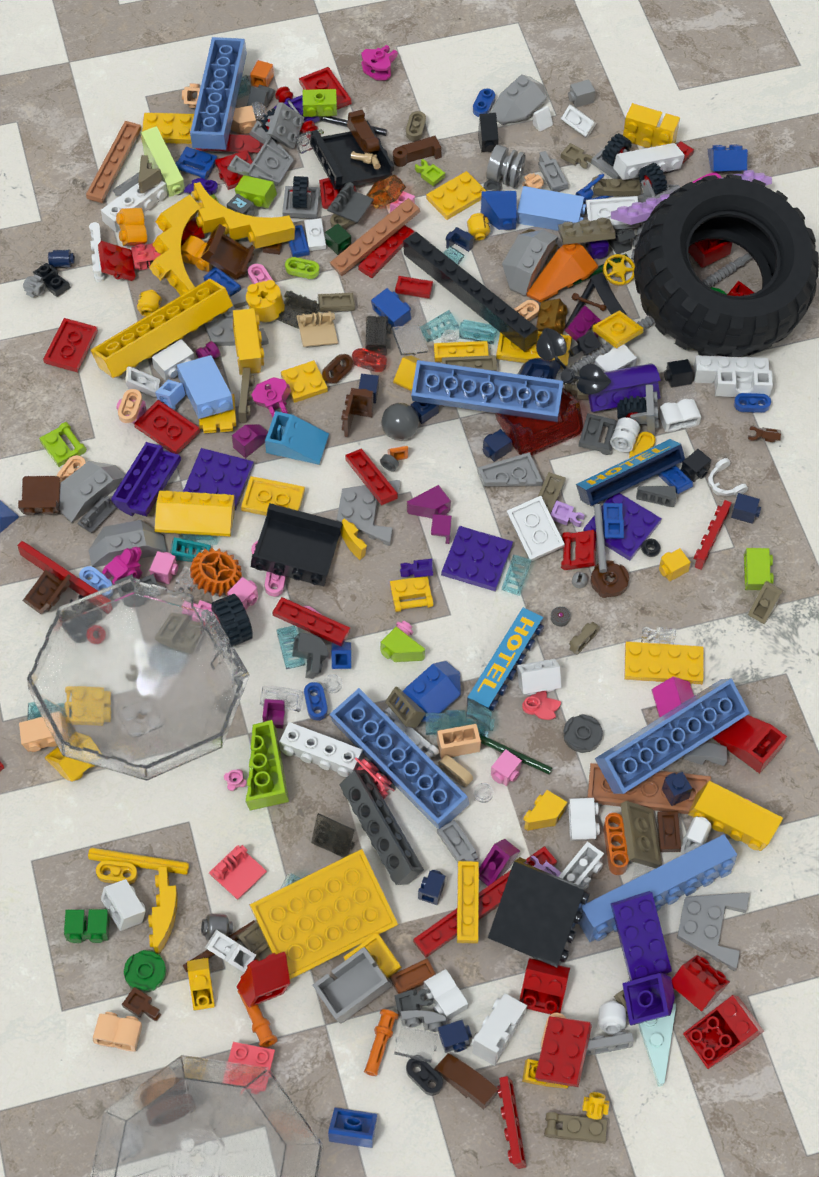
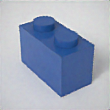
(390, 305)

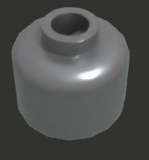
(216, 922)

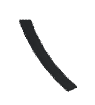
(606, 294)

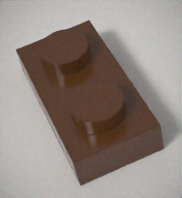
(669, 831)

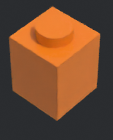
(262, 74)

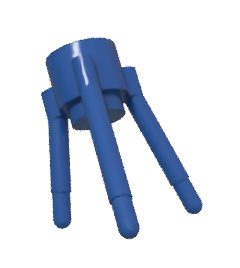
(587, 192)

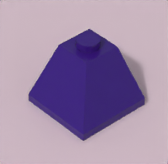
(649, 998)

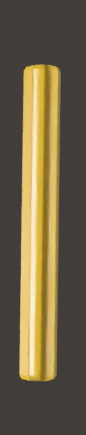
(139, 860)

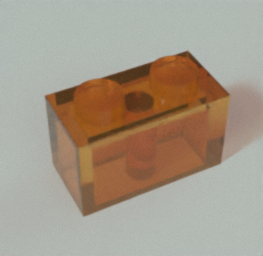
(386, 191)

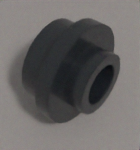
(650, 543)

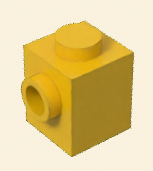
(674, 564)

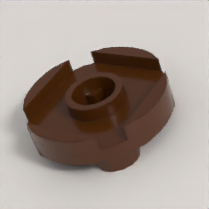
(606, 588)

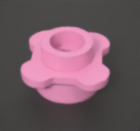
(235, 774)

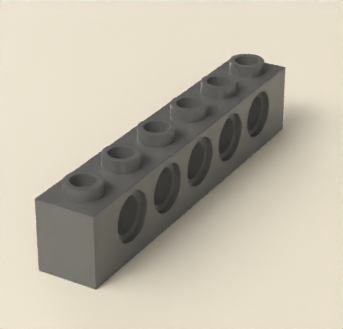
(381, 827)

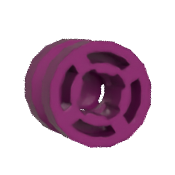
(209, 349)

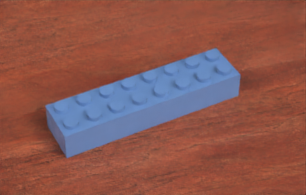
(218, 93)
(487, 390)
(672, 736)
(399, 759)
(665, 882)

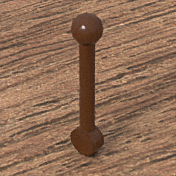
(575, 297)

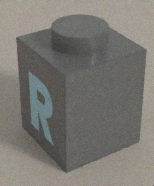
(241, 205)

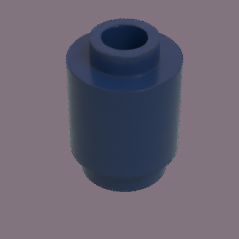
(61, 258)

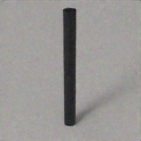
(342, 122)
(580, 304)

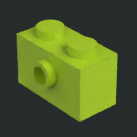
(319, 107)
(256, 190)
(757, 568)

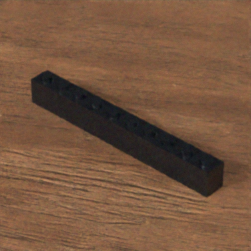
(470, 291)

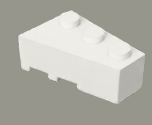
(498, 1028)

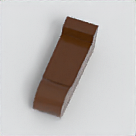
(362, 132)
(416, 151)

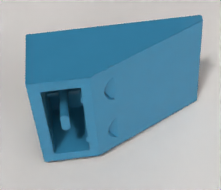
(295, 439)

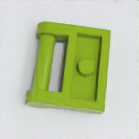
(57, 447)

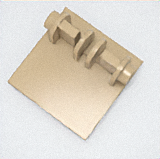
(317, 329)

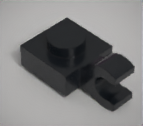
(586, 344)

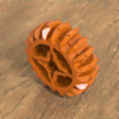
(215, 571)

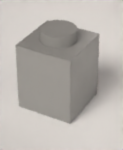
(581, 93)

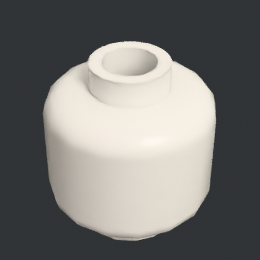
(612, 1017)

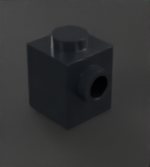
(678, 373)
(696, 465)

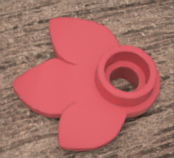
(541, 706)

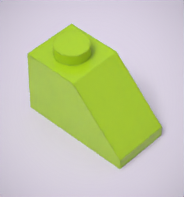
(401, 647)

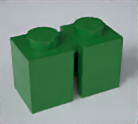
(97, 927)

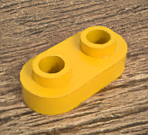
(117, 871)

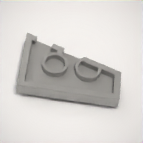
(511, 472)

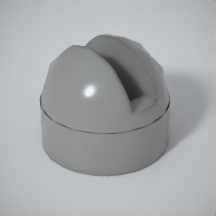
(583, 583)

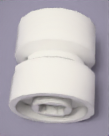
(625, 435)

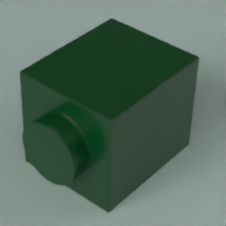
(337, 239)

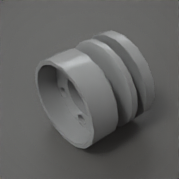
(503, 165)

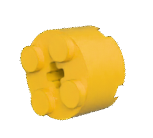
(266, 300)

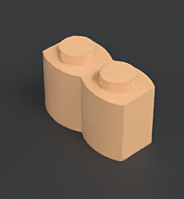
(117, 1032)

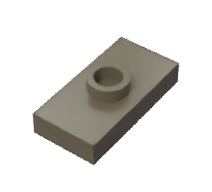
(336, 302)

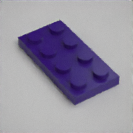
(641, 936)

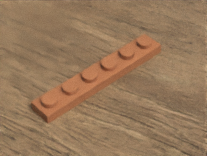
(113, 161)
(375, 237)

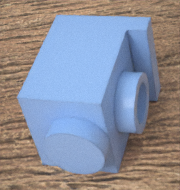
(170, 393)

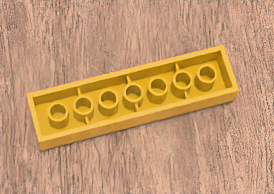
(161, 328)

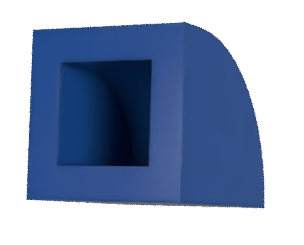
(341, 656)

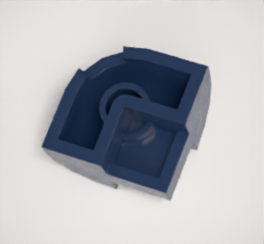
(540, 368)

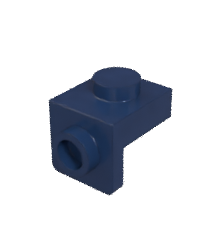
(460, 238)

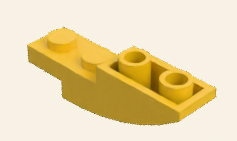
(165, 913)

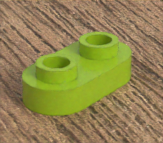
(304, 268)

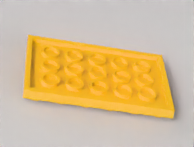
(324, 913)

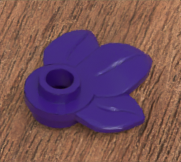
(209, 185)

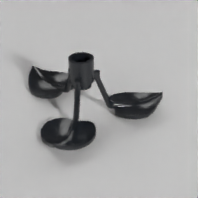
(591, 377)

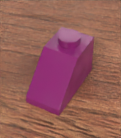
(249, 439)
(429, 503)
(497, 861)

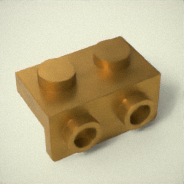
(552, 315)

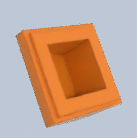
(399, 453)

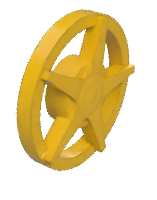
(619, 269)

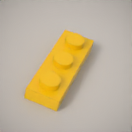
(460, 349)

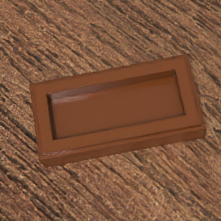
(412, 977)

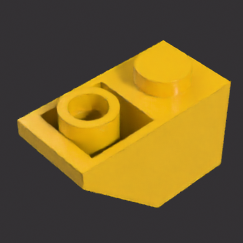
(546, 813)
(200, 984)

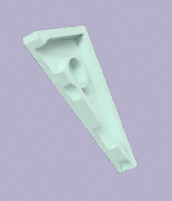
(657, 1041)

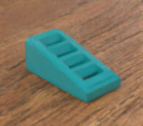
(182, 544)

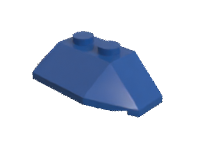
(435, 688)

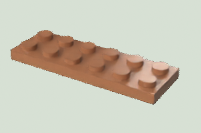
(646, 794)

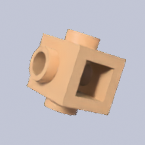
(187, 94)

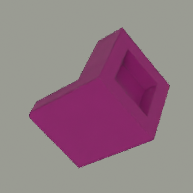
(441, 526)
(274, 711)

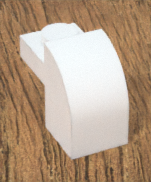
(230, 951)

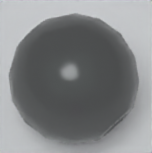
(400, 421)

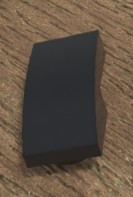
(52, 280)

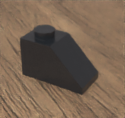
(488, 132)

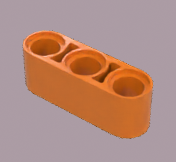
(615, 852)

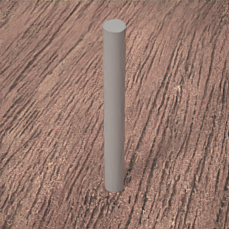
(600, 538)

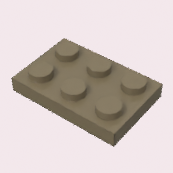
(586, 231)
(641, 834)

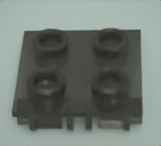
(295, 306)
(333, 836)

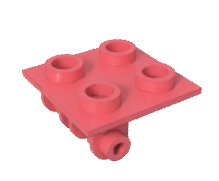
(143, 253)
(381, 782)
(237, 871)
(251, 1055)

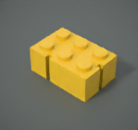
(642, 127)
(248, 340)

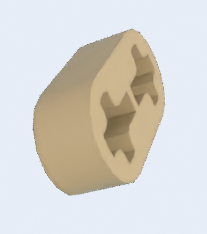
(455, 771)

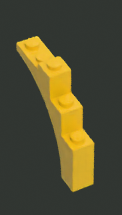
(259, 230)
(168, 244)

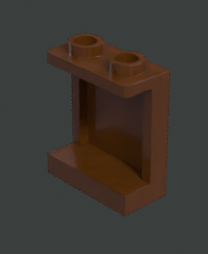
(227, 254)

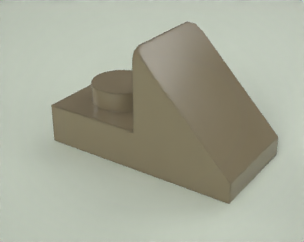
(147, 176)
(765, 602)

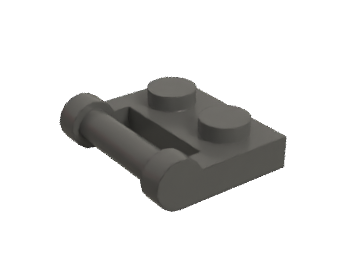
(592, 432)

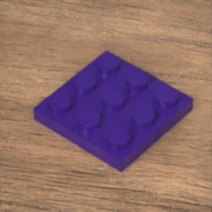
(219, 474)
(638, 526)
(477, 558)

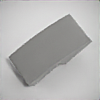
(708, 751)
(429, 1019)

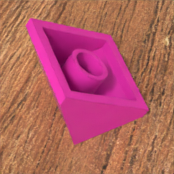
(671, 694)

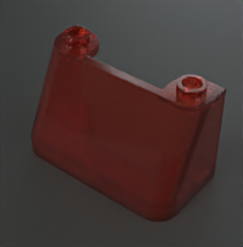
(536, 434)

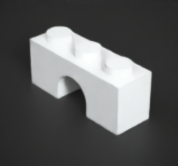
(730, 385)

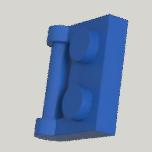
(198, 160)

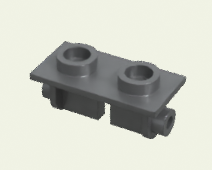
(97, 514)

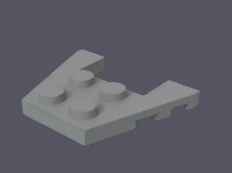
(269, 163)
(221, 327)
(359, 507)
(702, 924)

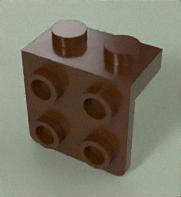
(357, 403)
(40, 495)
(46, 592)

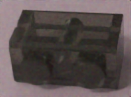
(377, 334)

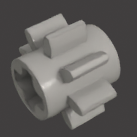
(34, 286)

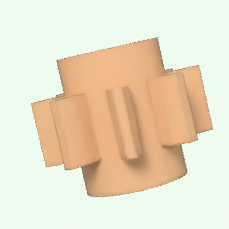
(533, 181)

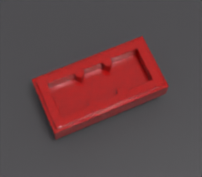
(414, 287)

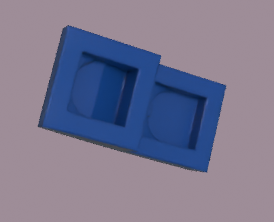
(613, 521)

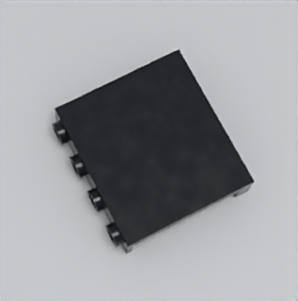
(335, 157)
(296, 545)
(538, 913)

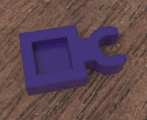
(419, 568)

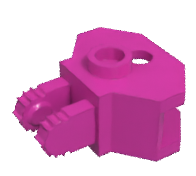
(379, 61)
(273, 395)
(124, 565)

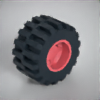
(233, 619)

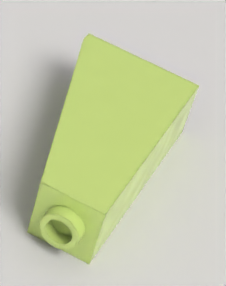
(161, 159)

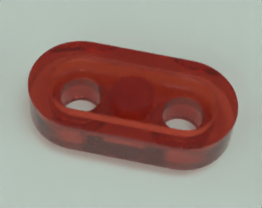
(369, 360)

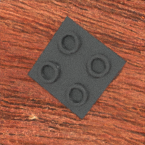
(350, 203)

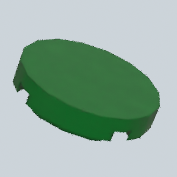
(145, 971)

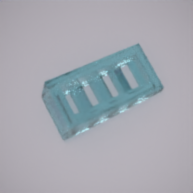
(436, 322)
(519, 561)
(284, 636)

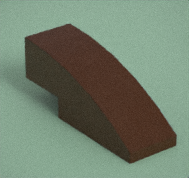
(466, 1080)

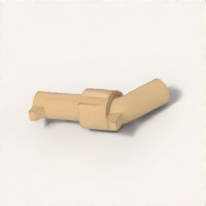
(366, 158)

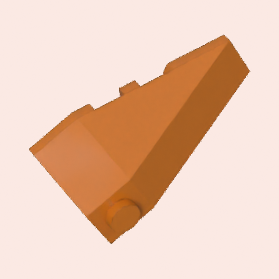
(566, 266)

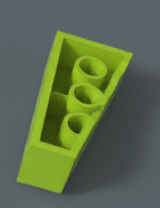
(266, 771)

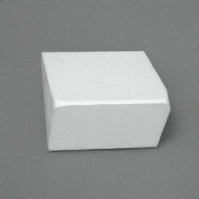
(542, 119)

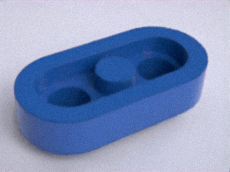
(483, 102)
(751, 402)
(315, 702)

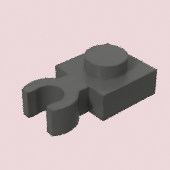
(411, 1000)

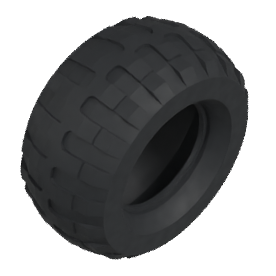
(746, 216)

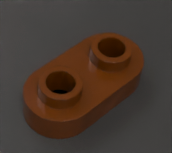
(336, 370)

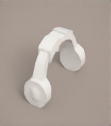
(721, 465)

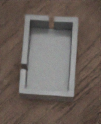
(357, 985)

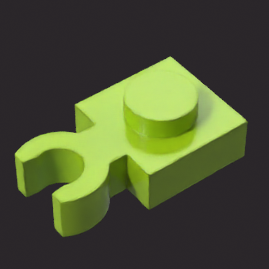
(430, 174)

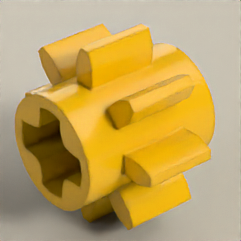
(595, 1105)

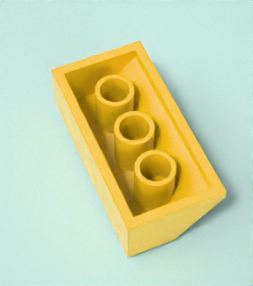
(194, 513)
(735, 816)

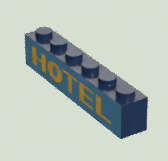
(630, 472)
(506, 658)

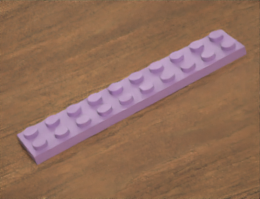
(641, 211)

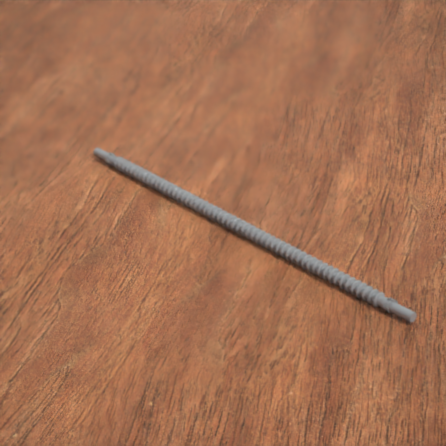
(648, 321)

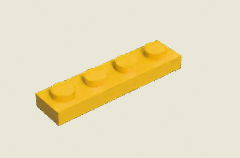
(467, 902)

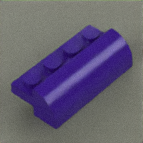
(625, 383)
(145, 479)

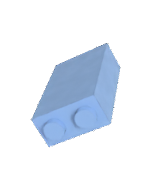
(548, 208)
(205, 386)

